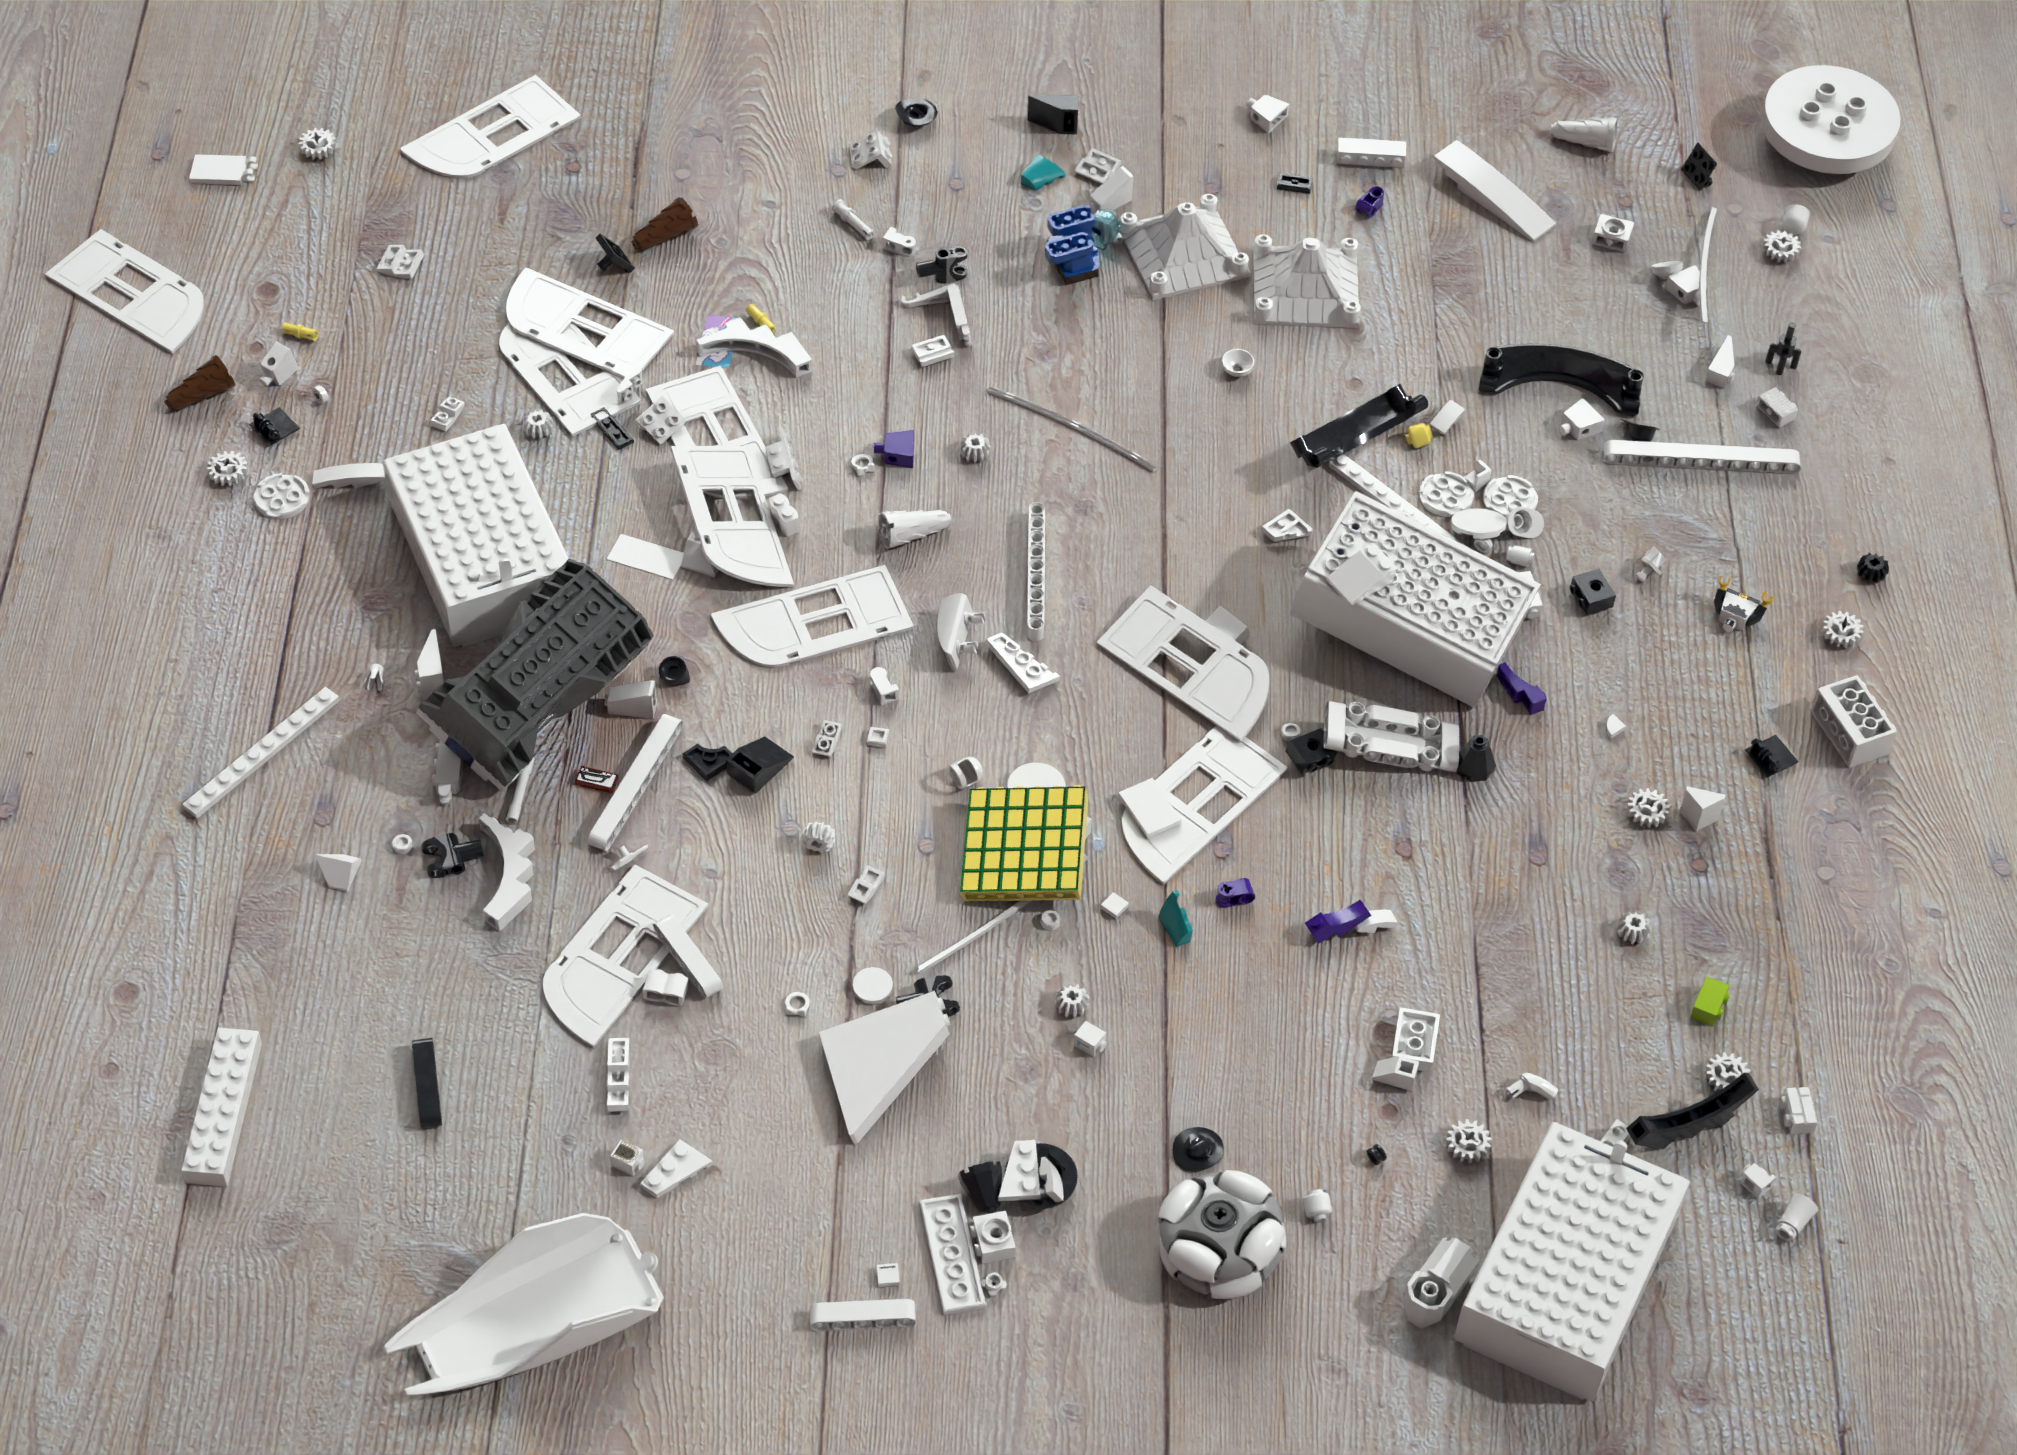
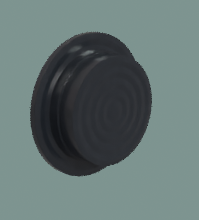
(1066, 1170)

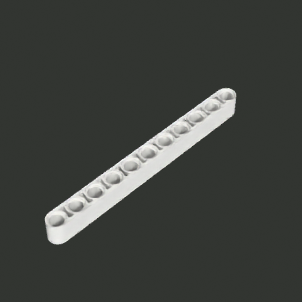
(1701, 456)

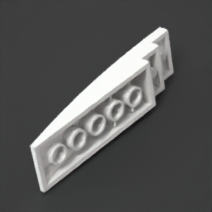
(1493, 191)

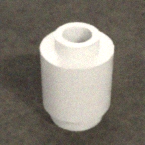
(1520, 555)

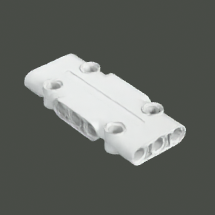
(1391, 736)

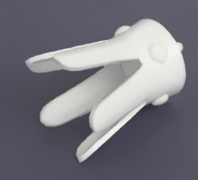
(375, 672)

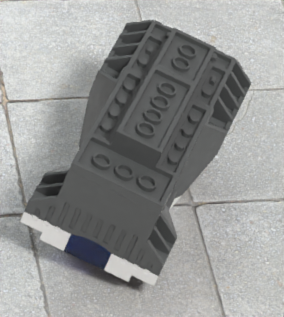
(552, 658)

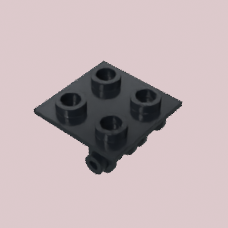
(1699, 167)
(273, 426)
(1771, 755)

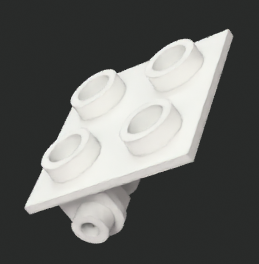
(661, 420)

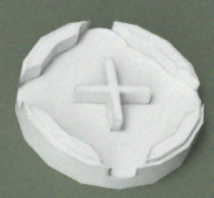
(872, 985)

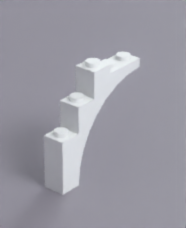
(760, 340)
(513, 891)

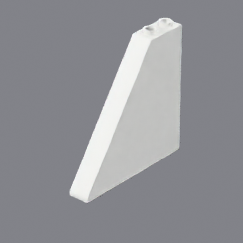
(881, 1055)

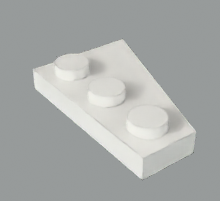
(674, 1167)
(1022, 1174)

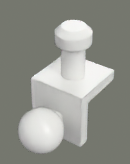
(1653, 560)

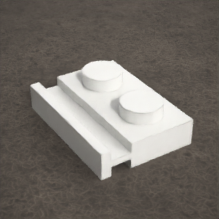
(932, 350)

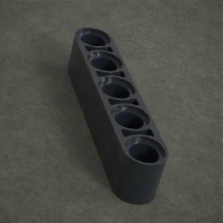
(426, 1083)

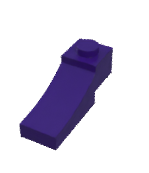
(1521, 691)
(1337, 922)

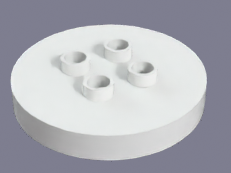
(1830, 119)

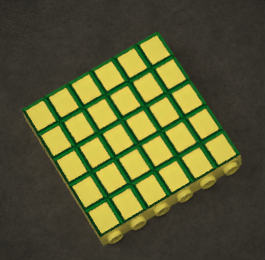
(1024, 843)

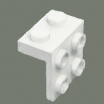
(870, 148)

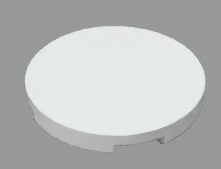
(1509, 492)
(1446, 494)
(281, 496)
(1479, 523)
(1034, 775)

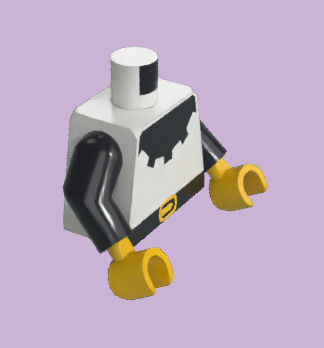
(1738, 609)

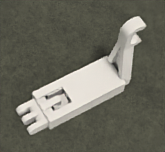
(943, 295)

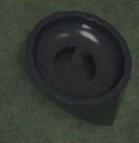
(674, 670)

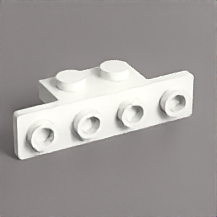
(781, 459)

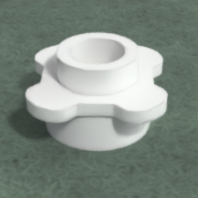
(993, 1278)

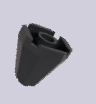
(1476, 759)
(983, 1185)

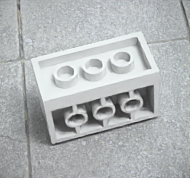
(1853, 721)

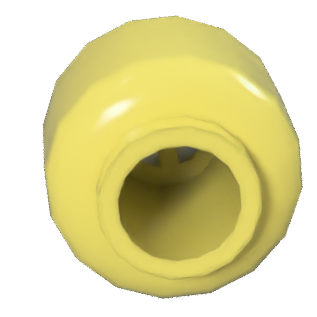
(1419, 435)

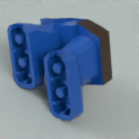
(1072, 244)

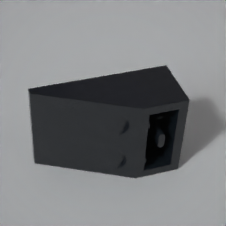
(1054, 112)
(757, 763)

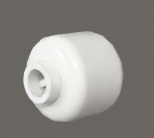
(1317, 1205)

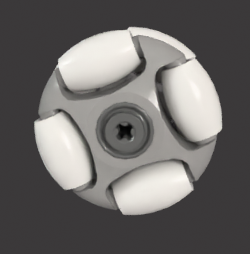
(1221, 1233)

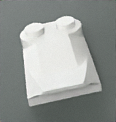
(1416, 1036)

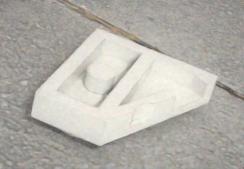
(1286, 527)

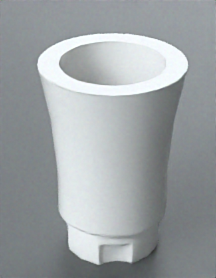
(1795, 1217)

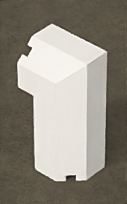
(1439, 1282)

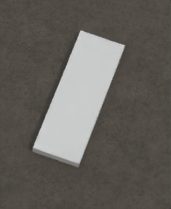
(952, 1254)

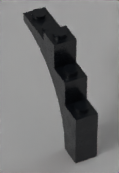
(1713, 1111)

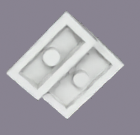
(1098, 166)
(400, 262)

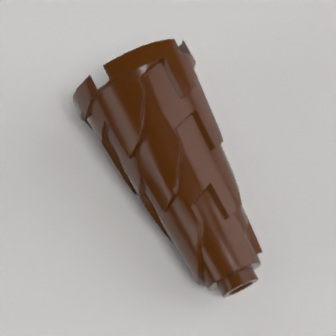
(671, 222)
(206, 381)

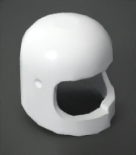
(1795, 219)
(966, 772)

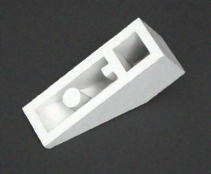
(1721, 369)

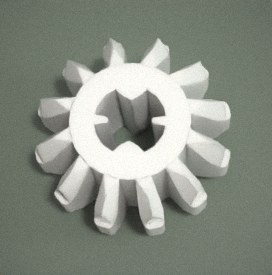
(537, 424)
(975, 447)
(818, 837)
(1634, 927)
(1072, 1000)

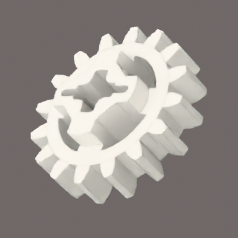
(317, 143)
(1782, 246)
(227, 468)
(1851, 630)
(1648, 807)
(1724, 1070)
(1468, 1141)

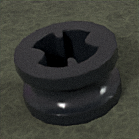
(1376, 1154)

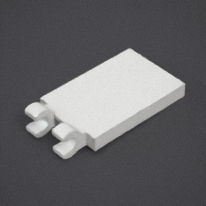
(222, 169)

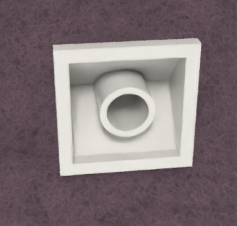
(1701, 807)

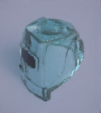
(1105, 228)

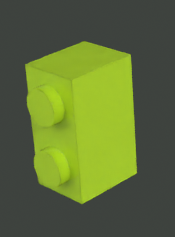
(1710, 1000)

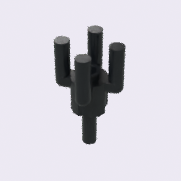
(1785, 349)

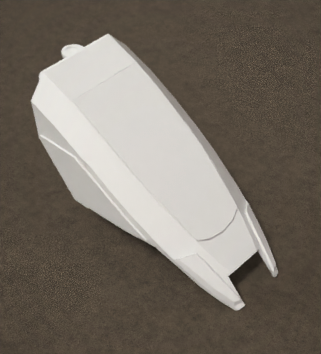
(534, 1303)

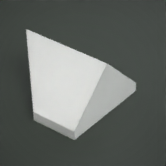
(338, 869)

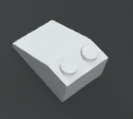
(1362, 574)
(429, 667)

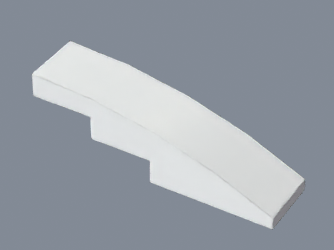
(343, 475)
(618, 1074)

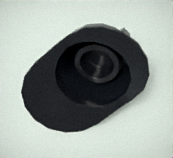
(1641, 432)

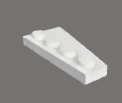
(1021, 664)

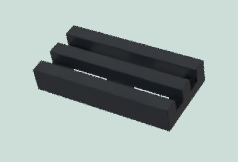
(1294, 183)

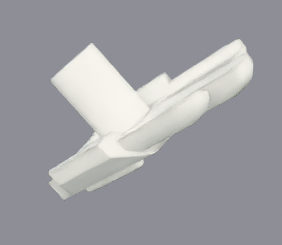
(626, 857)

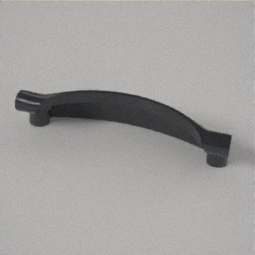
(1524, 363)
(1358, 426)

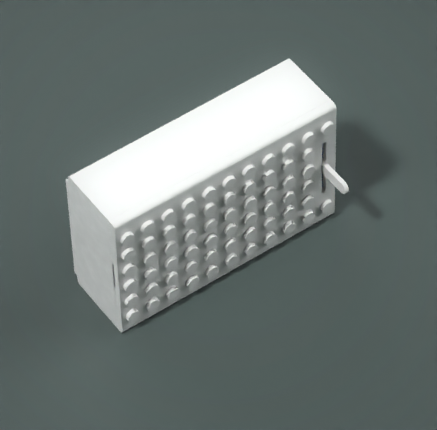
(474, 529)
(1439, 618)
(1571, 1261)

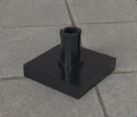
(613, 254)

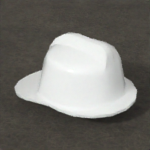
(1524, 522)

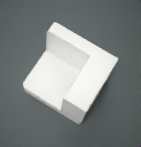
(1479, 477)

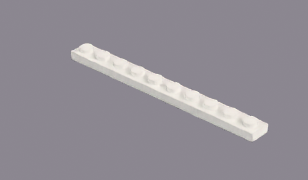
(1381, 493)
(260, 752)

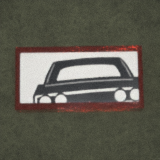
(596, 779)

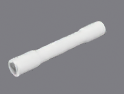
(515, 806)

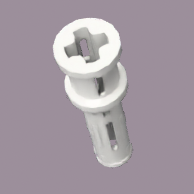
(848, 215)

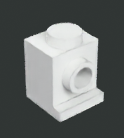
(1756, 1180)

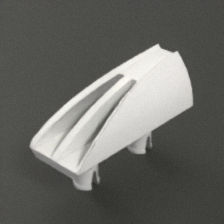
(953, 626)

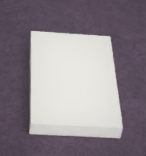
(1150, 808)

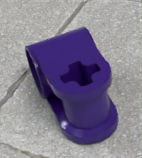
(1371, 201)
(1236, 891)

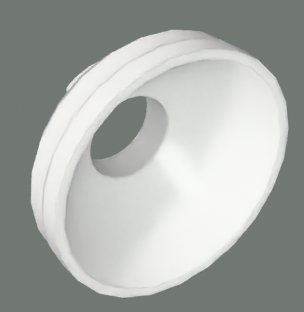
(1666, 269)
(1238, 358)

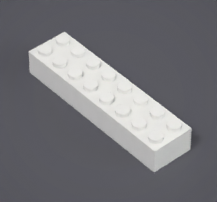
(222, 1107)

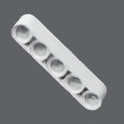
(688, 956)
(862, 1314)

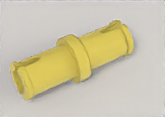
(759, 317)
(299, 331)

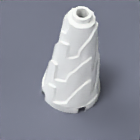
(1591, 132)
(904, 526)

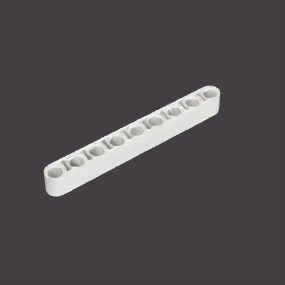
(1036, 571)
(635, 782)

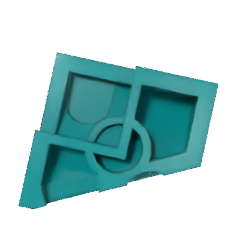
(1040, 173)
(1175, 920)

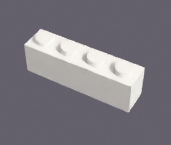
(1371, 152)

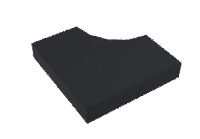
(707, 761)

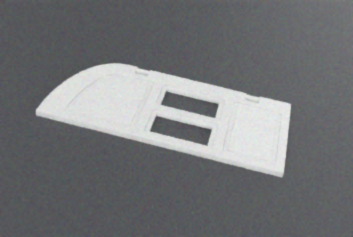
(461, 149)
(550, 307)
(161, 313)
(711, 393)
(576, 402)
(736, 546)
(774, 628)
(1223, 689)
(1233, 764)
(594, 991)

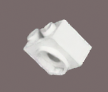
(1613, 233)
(991, 1248)

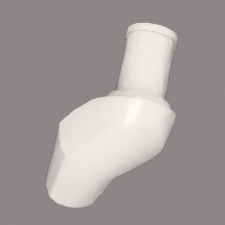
(1532, 1083)

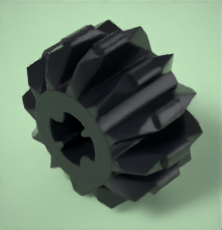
(1872, 568)

